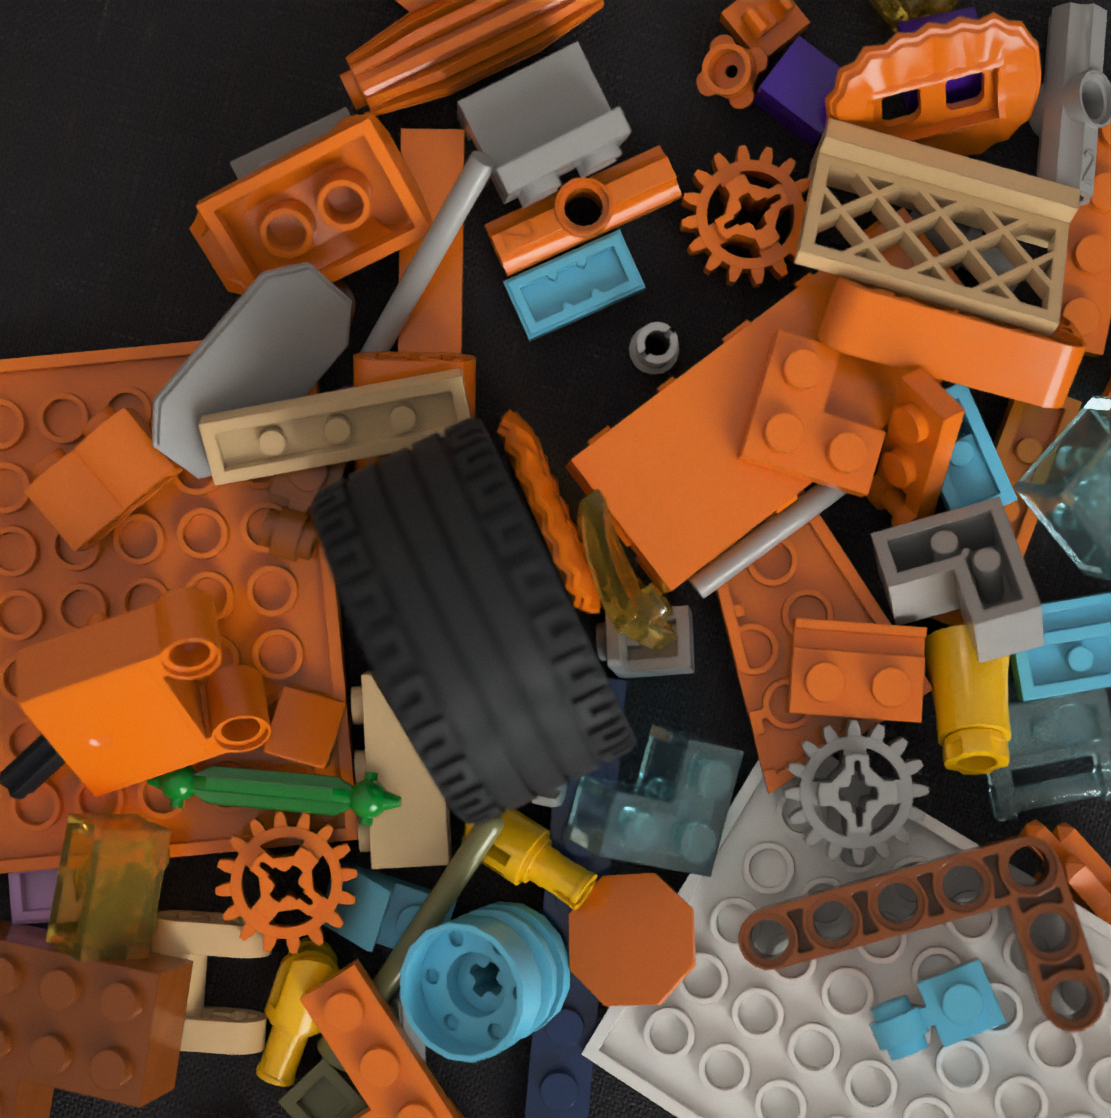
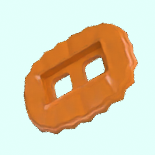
(929, 59)
(549, 510)

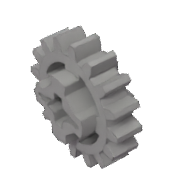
(884, 791)

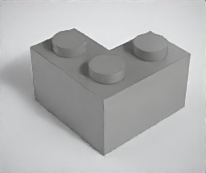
(967, 564)

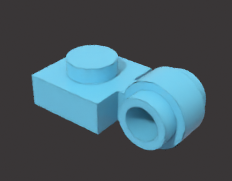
(955, 1003)

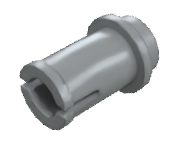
(650, 363)

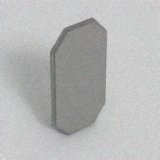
(259, 353)

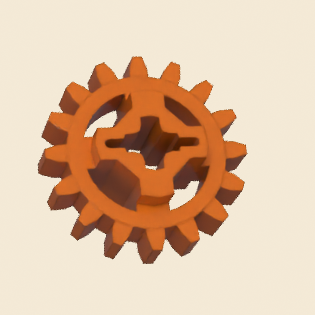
(737, 191)
(269, 904)

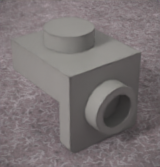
(634, 660)

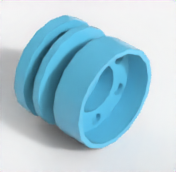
(484, 981)

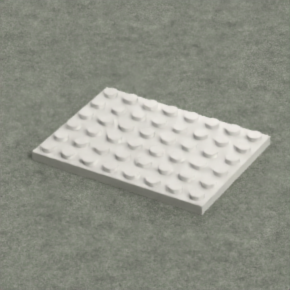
(801, 1034)

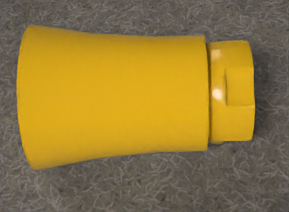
(968, 702)

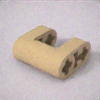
(195, 937)

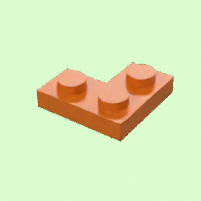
(792, 430)

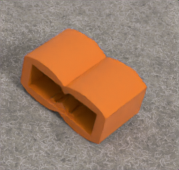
(101, 478)

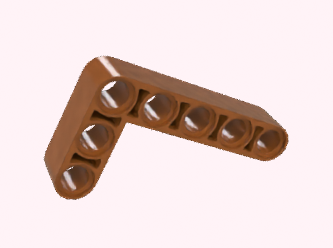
(997, 889)

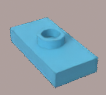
(574, 285)

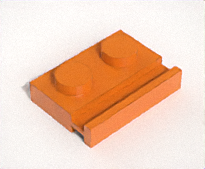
(857, 670)

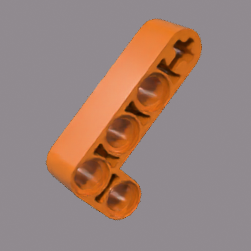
(952, 343)

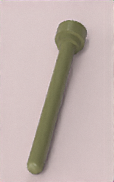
(431, 912)

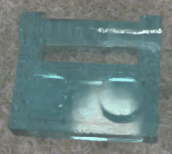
(1049, 733)

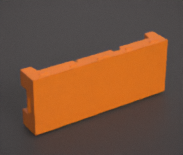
(675, 462)

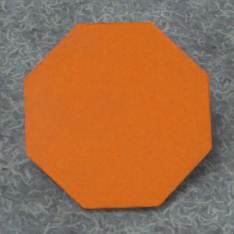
(632, 940)

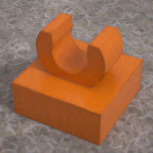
(764, 23)

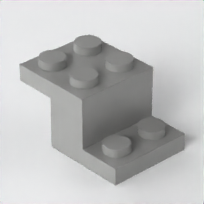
(544, 126)

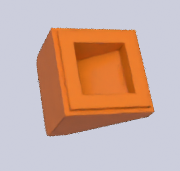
(305, 727)

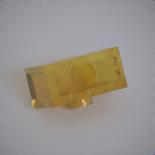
(108, 886)

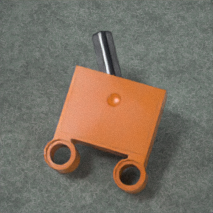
(126, 701)

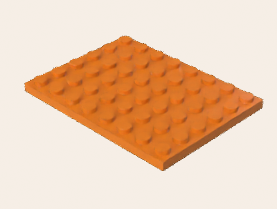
(186, 535)

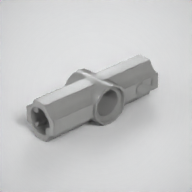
(1073, 97)

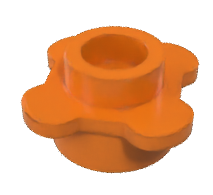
(714, 76)

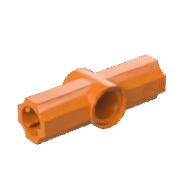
(620, 192)

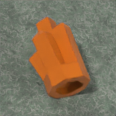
(1083, 867)

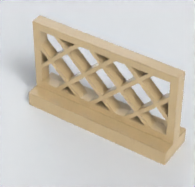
(945, 191)

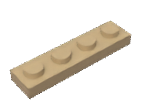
(332, 426)

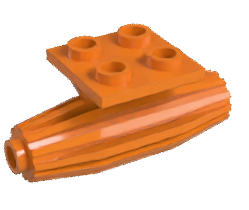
(452, 46)

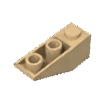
(421, 827)

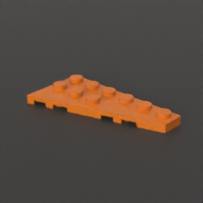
(795, 579)

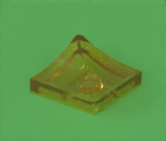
(631, 606)

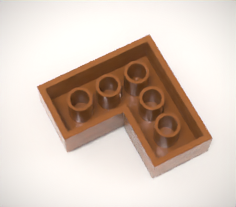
(85, 1024)

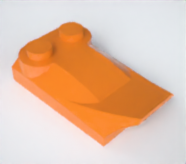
(322, 204)

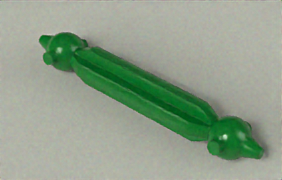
(278, 791)

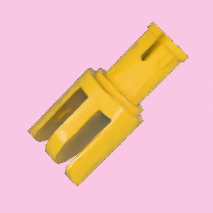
(526, 855)
(287, 1014)

